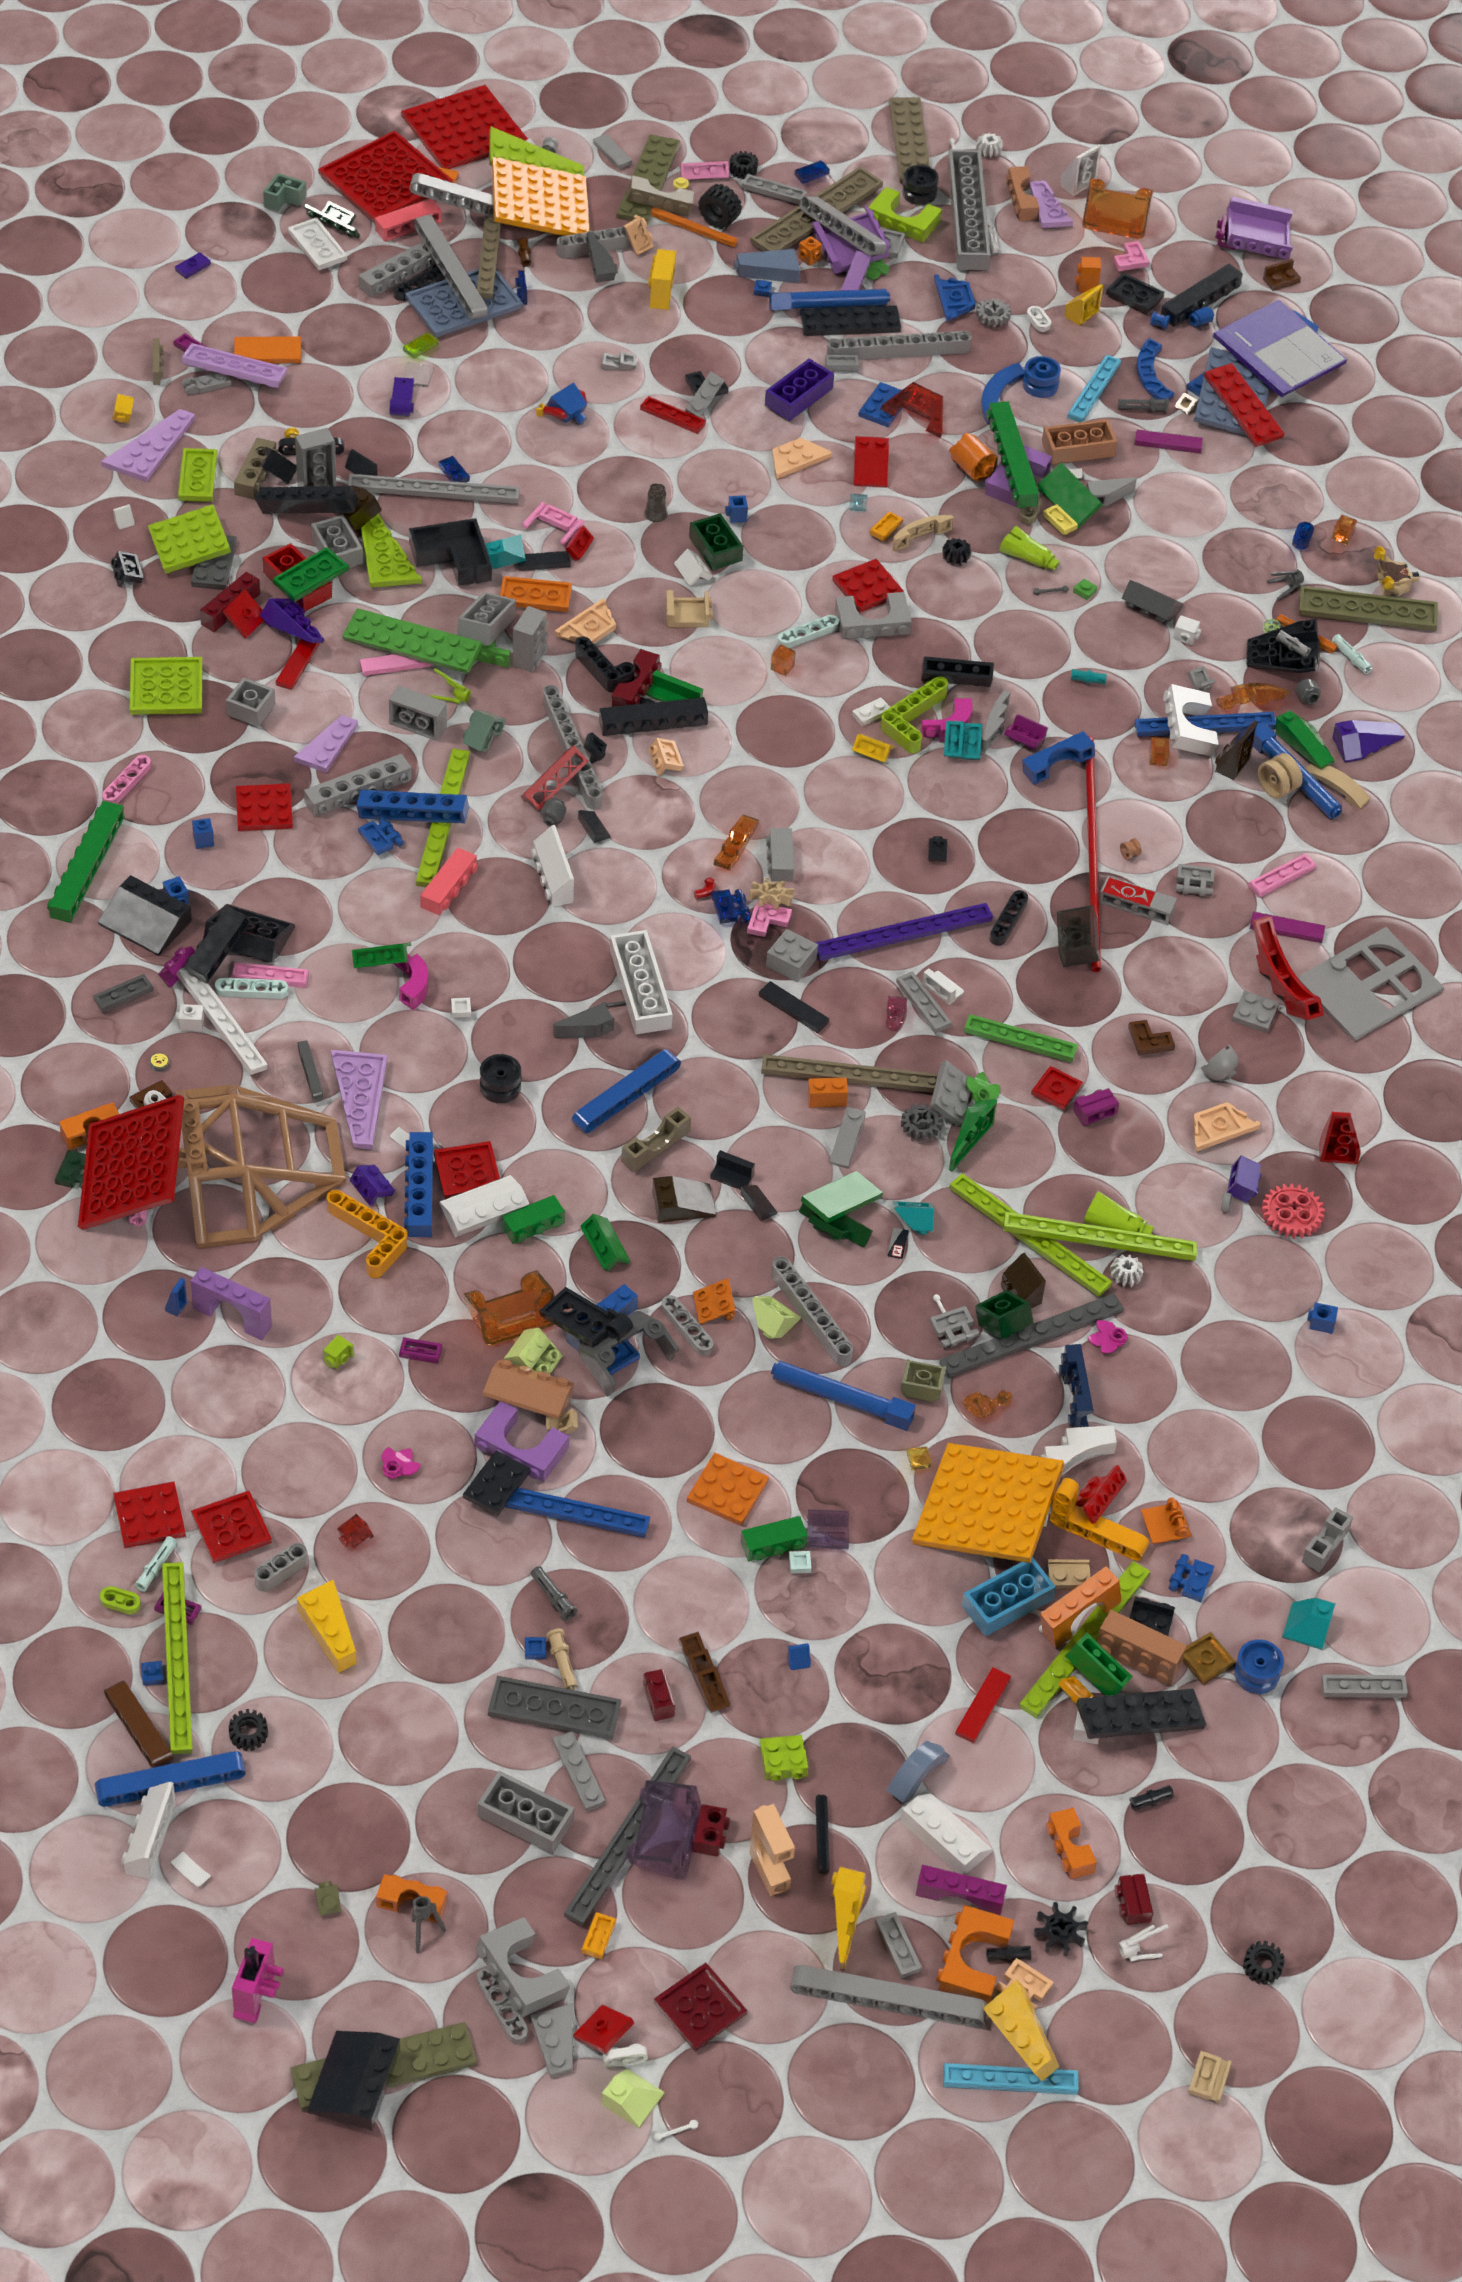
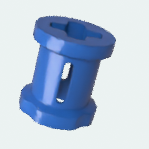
(1160, 320)

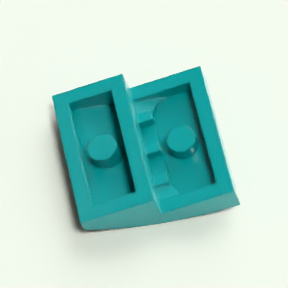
(963, 740)

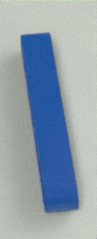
(626, 1091)
(183, 1775)

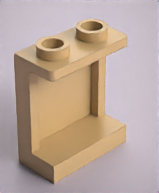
(688, 611)

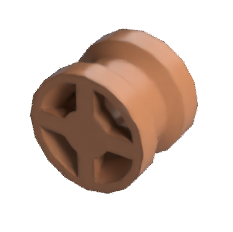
(1130, 848)

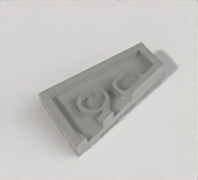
(554, 2037)

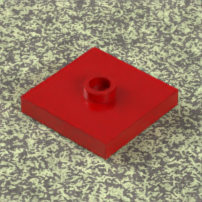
(244, 613)
(1057, 1088)
(603, 2029)

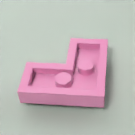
(1133, 259)
(767, 915)

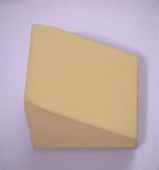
(1186, 403)

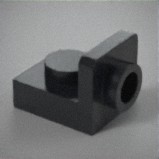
(595, 746)
(937, 849)

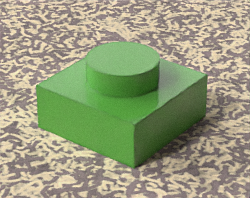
(1085, 589)

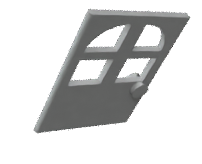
(1352, 1000)

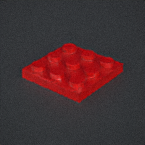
(867, 584)
(264, 807)
(465, 1167)
(149, 1514)
(231, 1526)

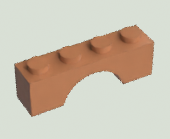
(1025, 206)

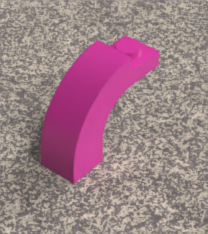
(936, 728)
(415, 989)

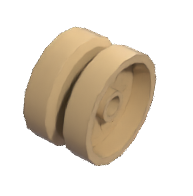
(1280, 776)

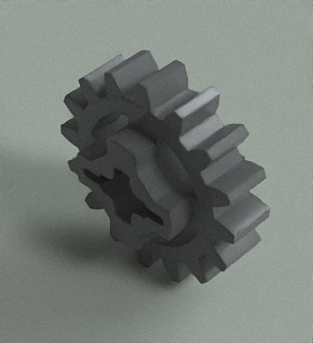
(921, 1122)

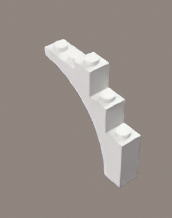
(1082, 1444)

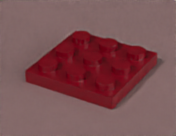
(700, 2006)

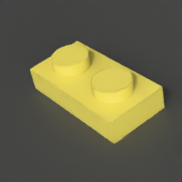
(1060, 519)

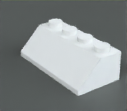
(553, 867)
(483, 1205)
(149, 1831)
(944, 1833)

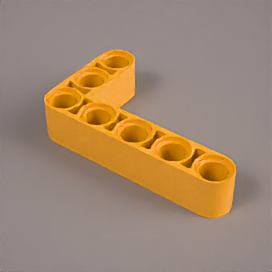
(391, 1236)
(1103, 1532)

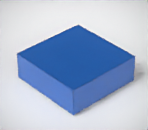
(535, 1647)

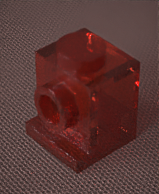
(354, 1532)

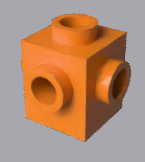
(810, 251)

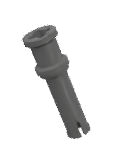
(1122, 404)
(558, 1599)

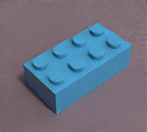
(1008, 1596)

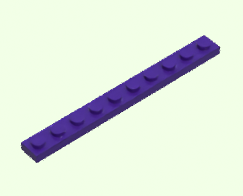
(903, 931)

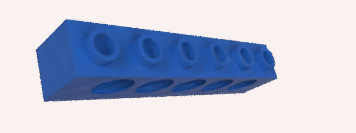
(413, 806)
(420, 1184)

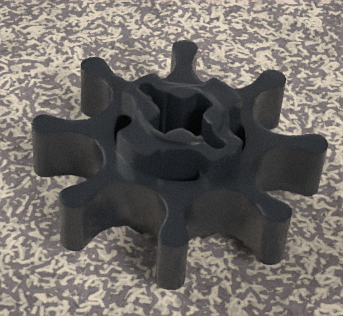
(1060, 1929)

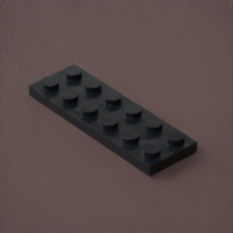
(850, 320)
(1140, 1713)

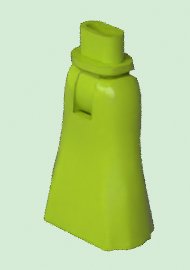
(1024, 547)
(1109, 1214)

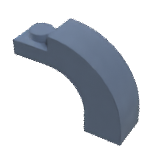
(915, 1769)

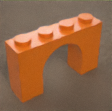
(1057, 1619)
(972, 1926)

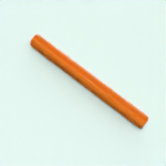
(694, 227)

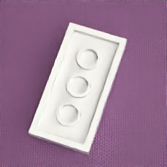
(317, 243)

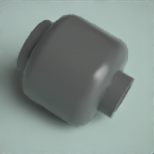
(1308, 691)
(553, 811)

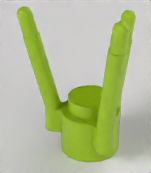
(460, 692)

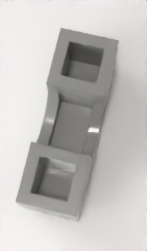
(1325, 1544)

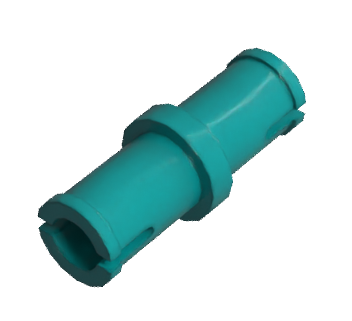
(1088, 676)

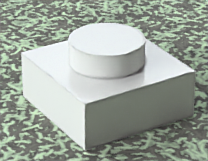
(460, 1007)

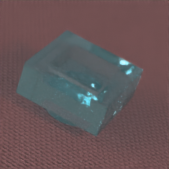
(858, 502)

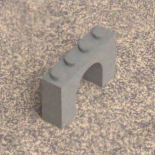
(856, 626)
(524, 1993)

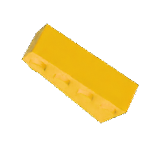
(661, 278)
(327, 1623)
(1019, 2024)

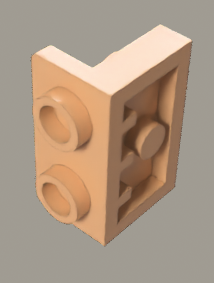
(638, 235)
(665, 756)

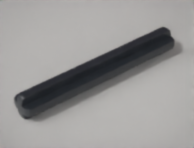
(822, 1834)

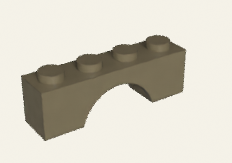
(643, 192)
(672, 1128)

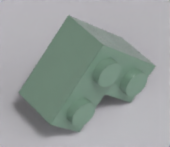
(282, 190)
(482, 729)

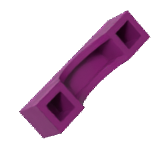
(940, 1883)

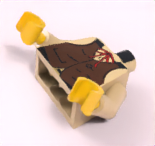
(1393, 575)

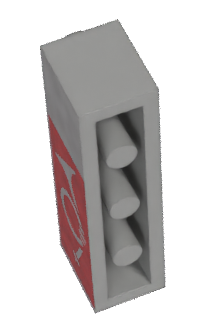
(1137, 900)

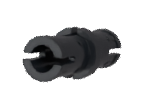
(1151, 1797)
(1008, 1953)

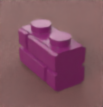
(1095, 1106)

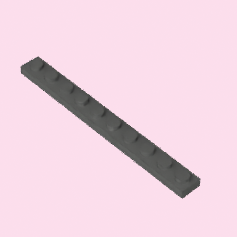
(1031, 1335)
(615, 1853)

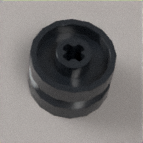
(920, 184)
(500, 1078)

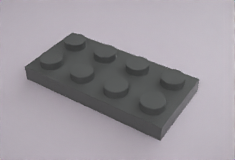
(216, 571)

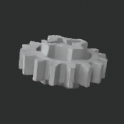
(993, 312)

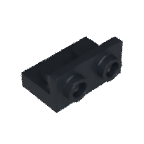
(126, 567)
(1153, 1614)

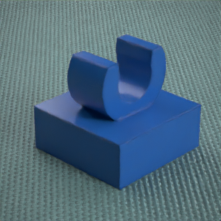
(152, 1673)

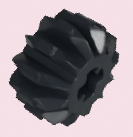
(956, 551)

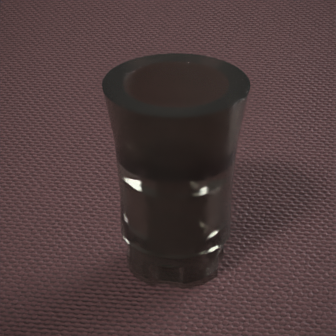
(656, 503)

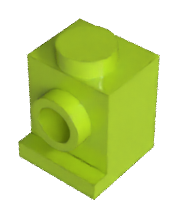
(337, 1352)

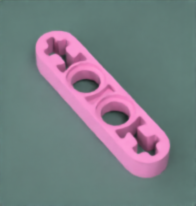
(130, 782)

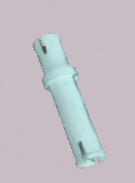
(1356, 658)
(151, 1570)

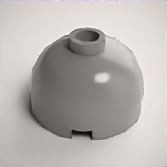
(1222, 1064)

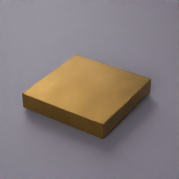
(1207, 1658)

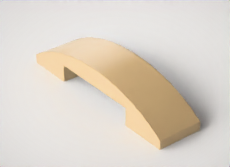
(938, 524)
(1341, 782)

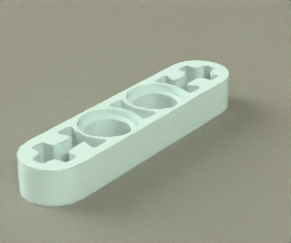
(826, 624)
(251, 985)

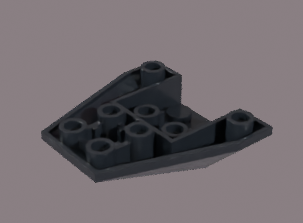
(1269, 653)

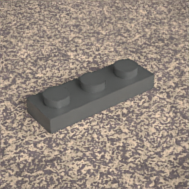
(123, 993)

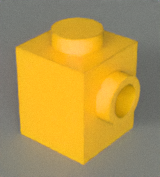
(122, 408)

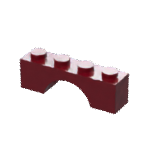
(211, 613)
(630, 693)

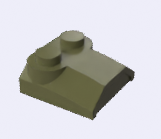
(922, 1381)

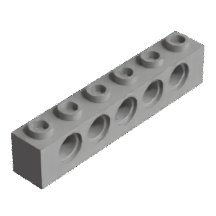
(395, 270)
(347, 787)

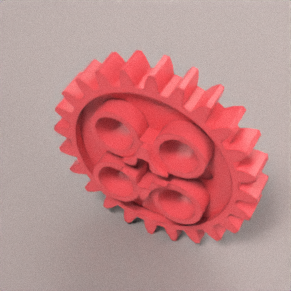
(1292, 1211)

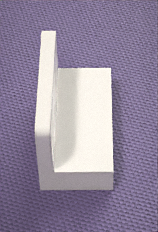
(692, 567)
(942, 986)

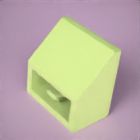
(534, 1351)

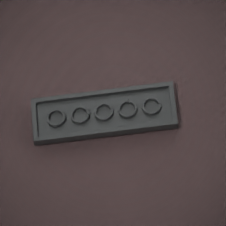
(554, 1707)

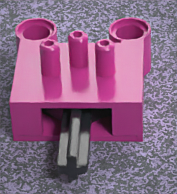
(255, 1980)

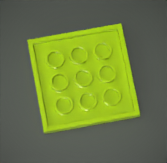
(189, 538)
(166, 685)

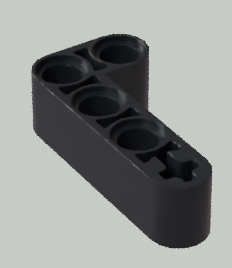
(600, 667)

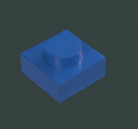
(762, 288)

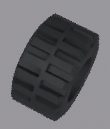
(719, 206)

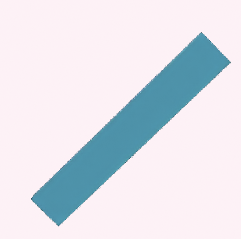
(1094, 389)
(1008, 2079)

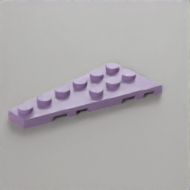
(147, 451)
(360, 1087)

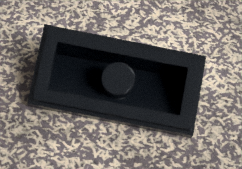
(360, 464)
(593, 825)
(758, 1202)

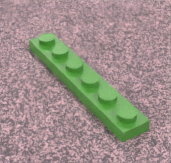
(1020, 1038)

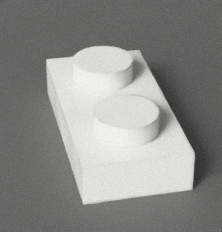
(870, 712)

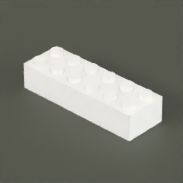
(641, 982)

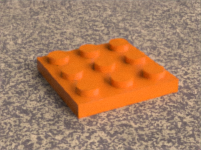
(727, 1489)

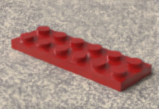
(1244, 404)

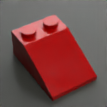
(871, 461)

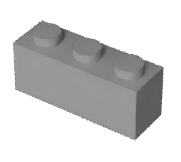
(780, 854)

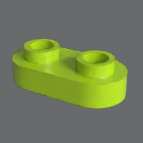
(121, 1600)

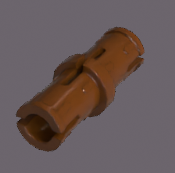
(524, 251)

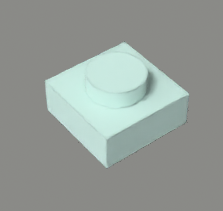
(800, 1562)

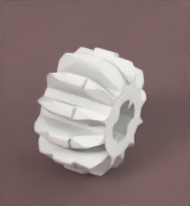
(989, 145)
(1126, 1270)

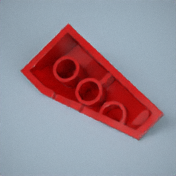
(1339, 1140)

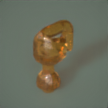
(986, 1405)

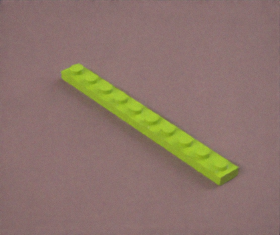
(439, 831)
(1100, 1236)
(1046, 1247)
(177, 1658)
(1061, 1667)

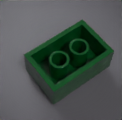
(716, 541)

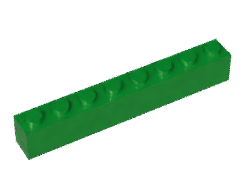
(1012, 454)
(86, 861)

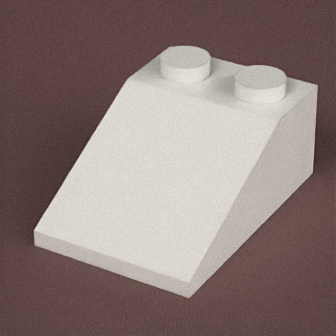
(1080, 171)

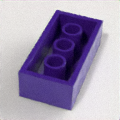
(799, 389)

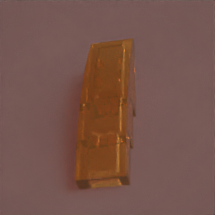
(736, 842)

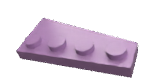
(1050, 211)
(327, 745)

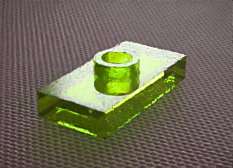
(420, 345)

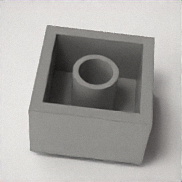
(250, 702)
(792, 955)

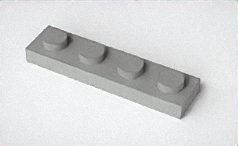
(773, 189)
(923, 1002)
(1364, 1686)
(579, 1771)

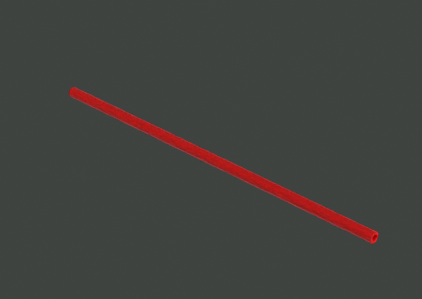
(1092, 846)

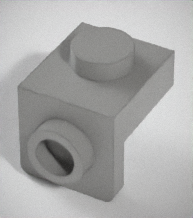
(1200, 679)

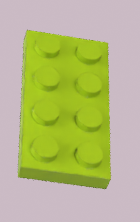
(197, 474)

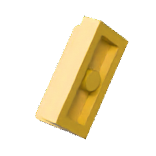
(872, 747)

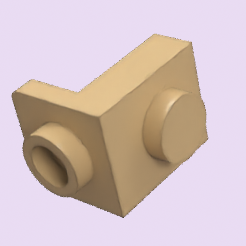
(566, 1423)

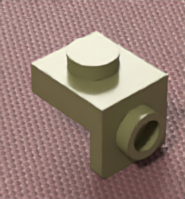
(327, 1898)

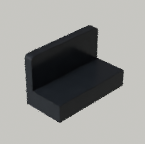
(278, 465)
(732, 1170)

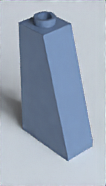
(769, 265)

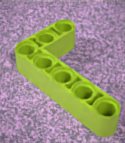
(897, 717)

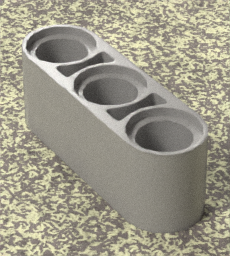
(277, 1575)

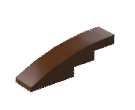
(704, 1672)

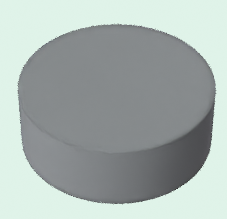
(1226, 1202)

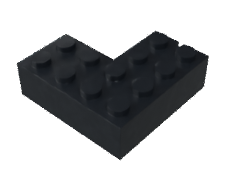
(454, 543)

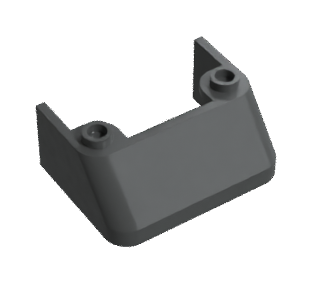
(602, 1355)

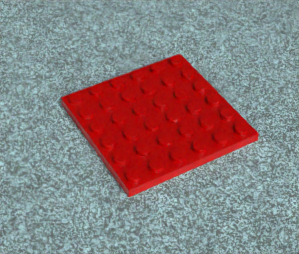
(459, 125)
(380, 175)
(131, 1162)

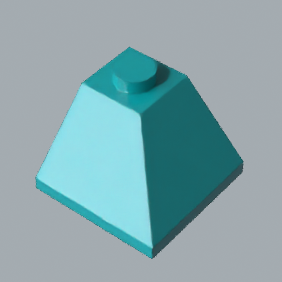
(506, 551)
(916, 1214)
(1309, 1622)

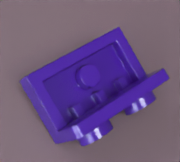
(371, 1183)

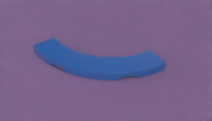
(1146, 371)
(997, 383)

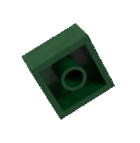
(1004, 1314)

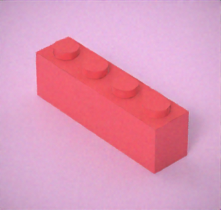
(402, 220)
(448, 881)

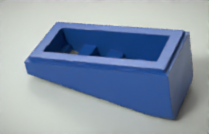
(177, 1298)

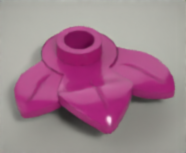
(1107, 1336)
(400, 1462)

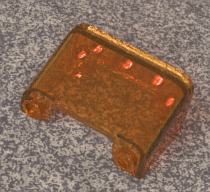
(1117, 211)
(512, 1313)

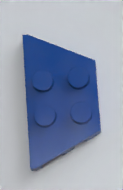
(954, 296)

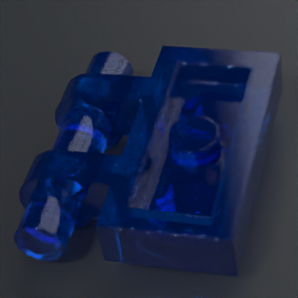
(725, 907)

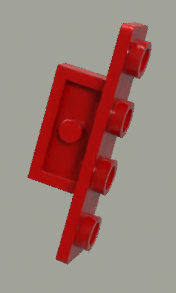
(1100, 1493)

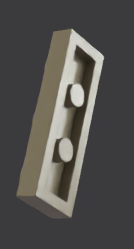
(158, 362)

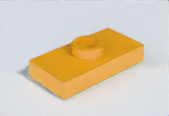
(886, 526)
(1074, 1688)
(598, 1935)

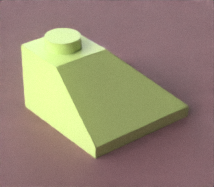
(773, 1316)
(631, 2097)

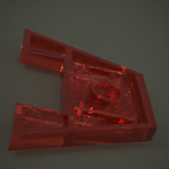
(921, 402)

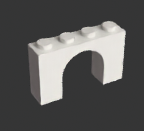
(1182, 732)

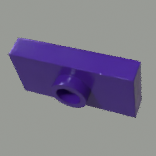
(192, 265)

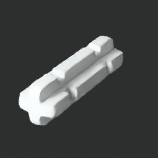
(993, 241)

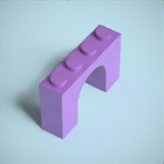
(997, 484)
(211, 1288)
(540, 1458)

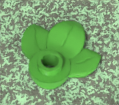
(876, 268)
(981, 1089)

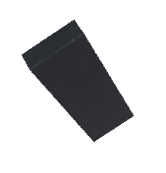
(545, 560)

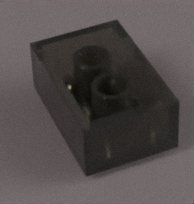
(1078, 936)

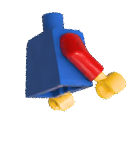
(565, 405)

